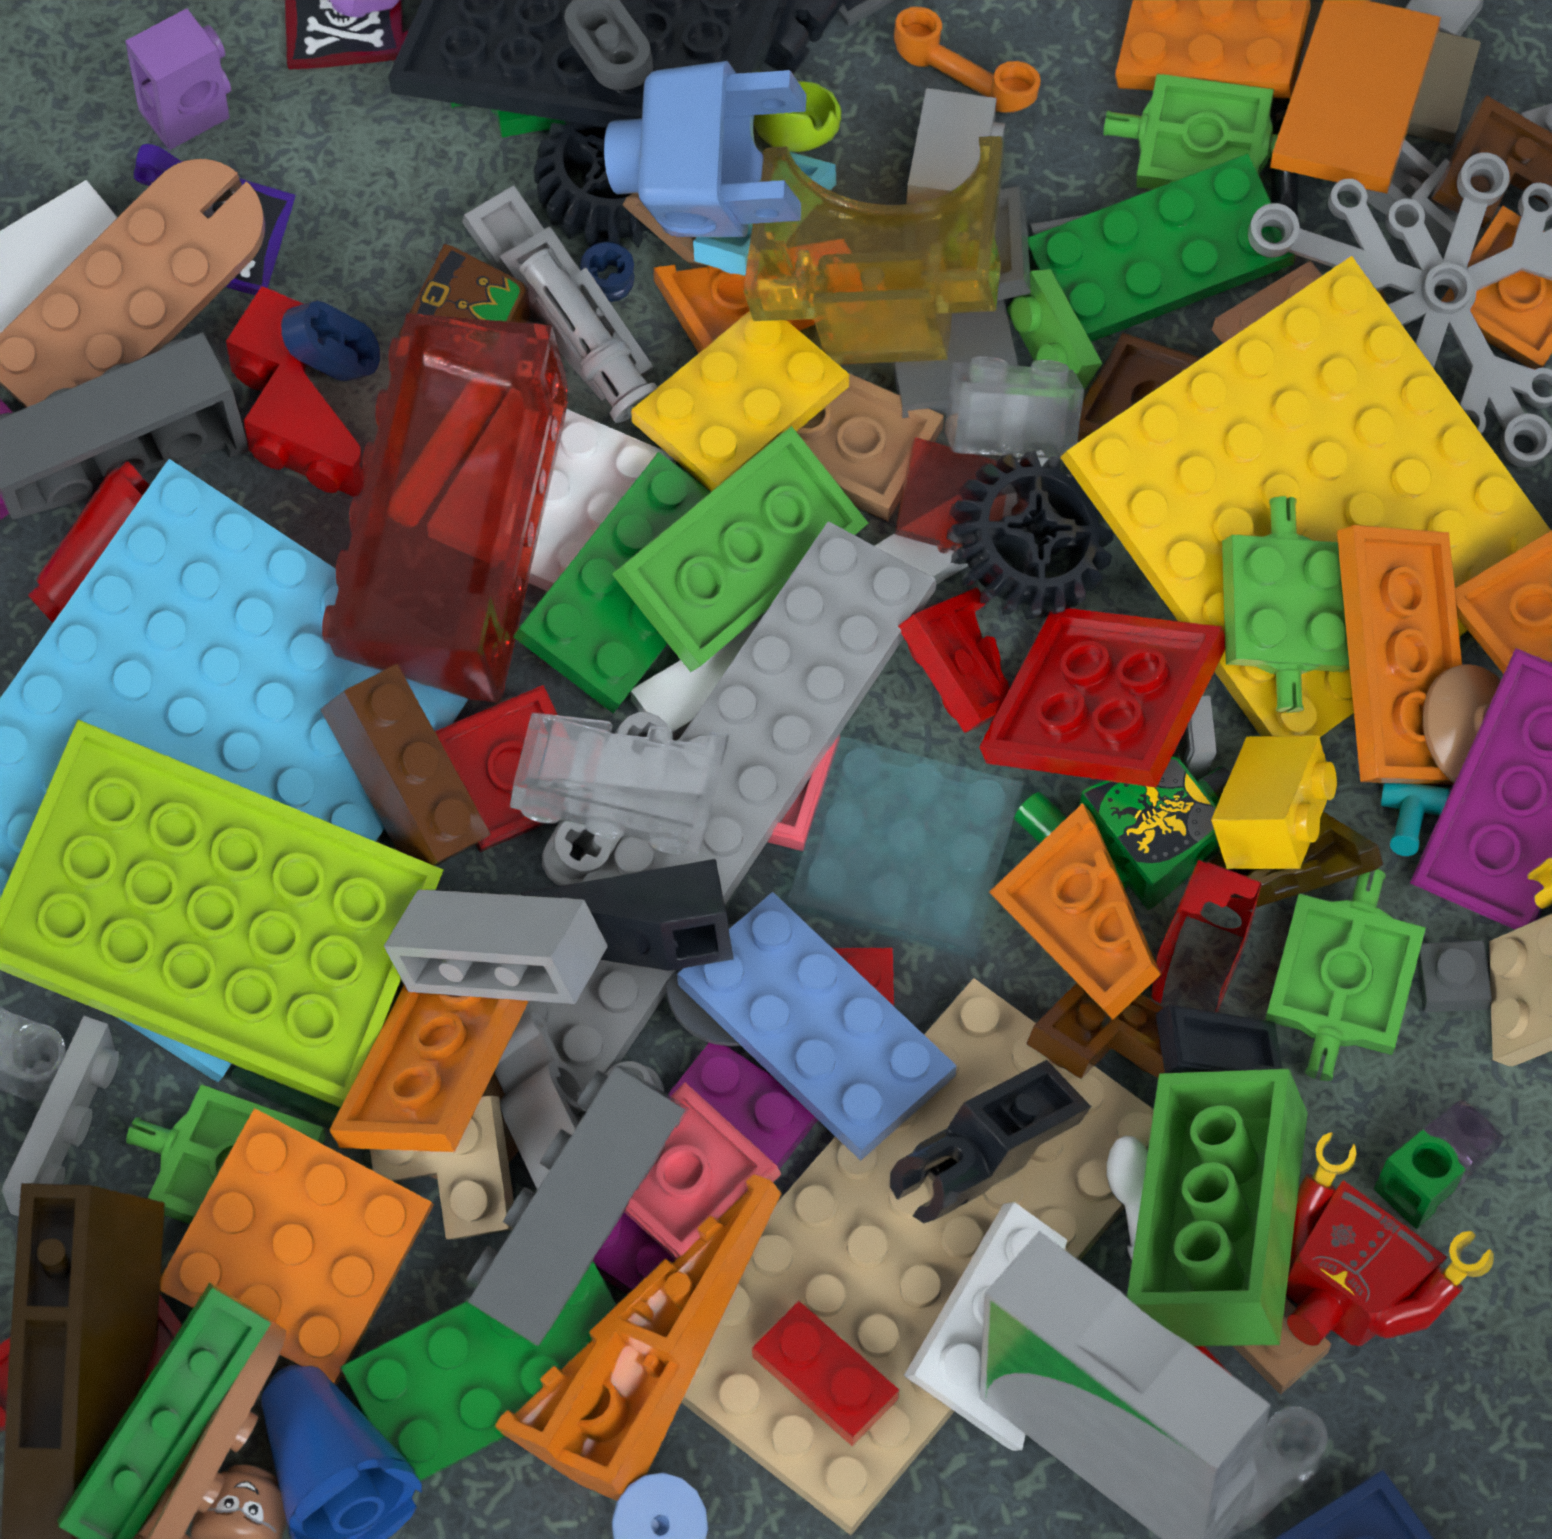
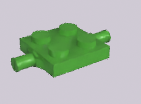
(1196, 127)
(1284, 604)
(1345, 974)
(199, 1146)

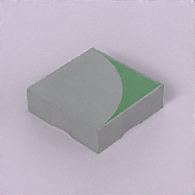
(1119, 1396)

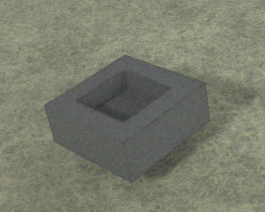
(1454, 976)

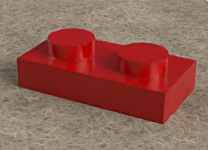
(825, 1373)

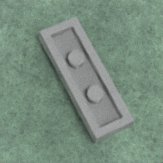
(65, 1110)

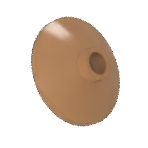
(1455, 713)

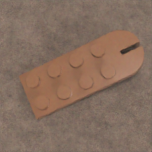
(135, 281)
(197, 1478)

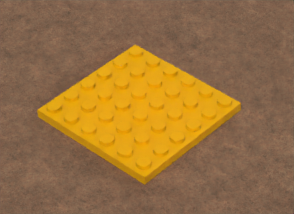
(1311, 407)

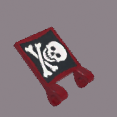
(325, 38)

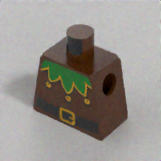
(472, 290)

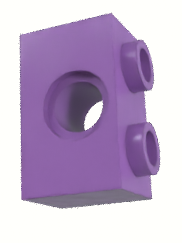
(179, 78)

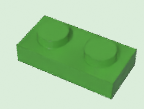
(1052, 327)

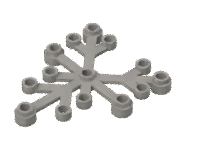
(1531, 252)

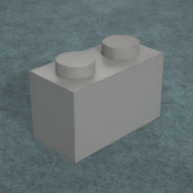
(949, 141)

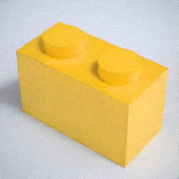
(1273, 802)

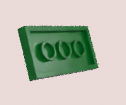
(1160, 248)
(587, 619)
(457, 1374)

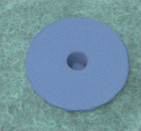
(659, 1509)

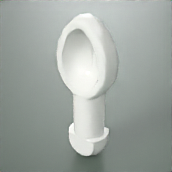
(1126, 1178)

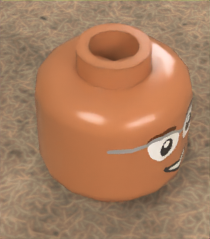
(244, 1509)

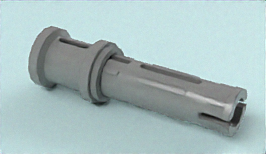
(602, 357)

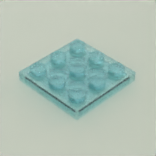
(905, 847)

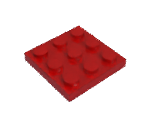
(1104, 696)

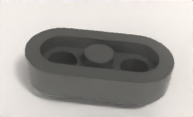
(609, 42)

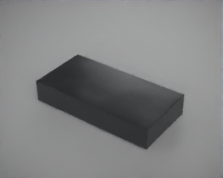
(1215, 1041)

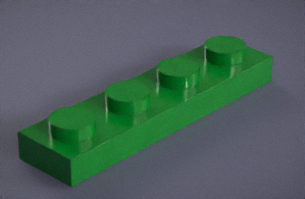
(165, 1418)

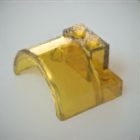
(878, 273)

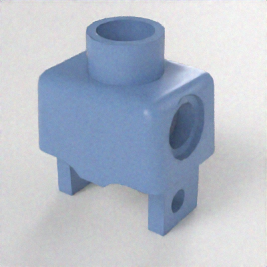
(697, 150)

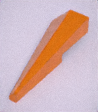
(619, 1394)

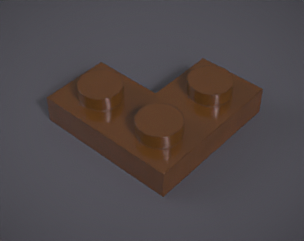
(1514, 139)
(1081, 1033)

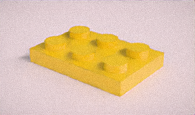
(739, 397)

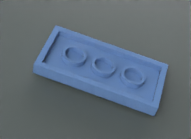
(819, 1027)

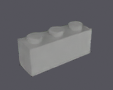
(496, 946)

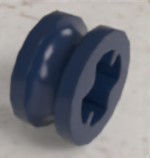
(599, 257)

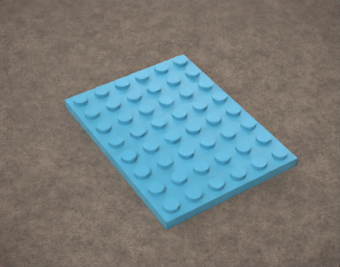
(202, 648)

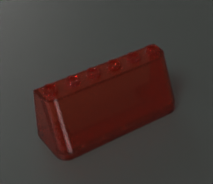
(451, 503)

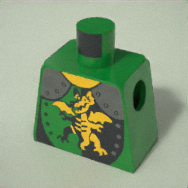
(1158, 830)

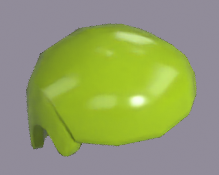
(803, 129)

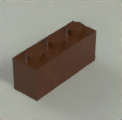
(404, 768)

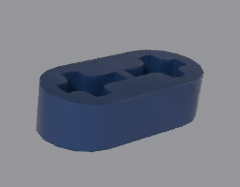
(330, 341)

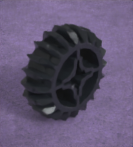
(595, 206)
(1035, 492)

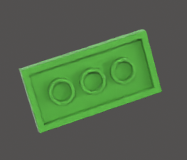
(736, 548)

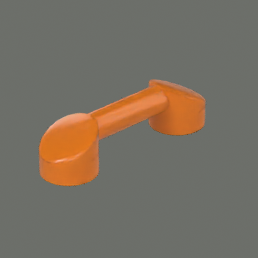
(918, 39)

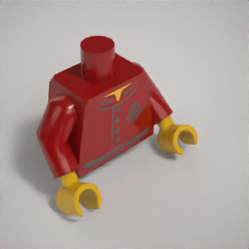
(1362, 1267)

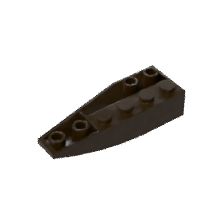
(76, 1341)

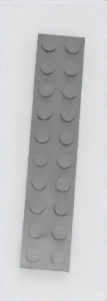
(783, 712)

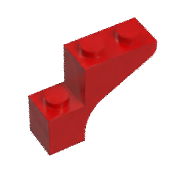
(290, 418)

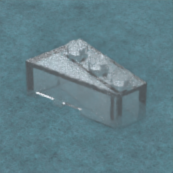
(618, 781)

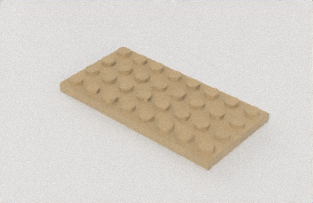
(884, 1275)

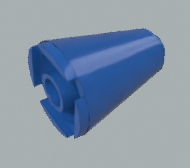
(332, 1462)

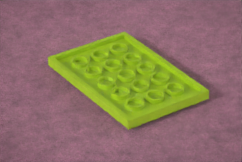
(208, 913)

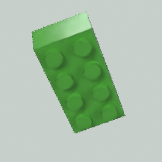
(1219, 1205)

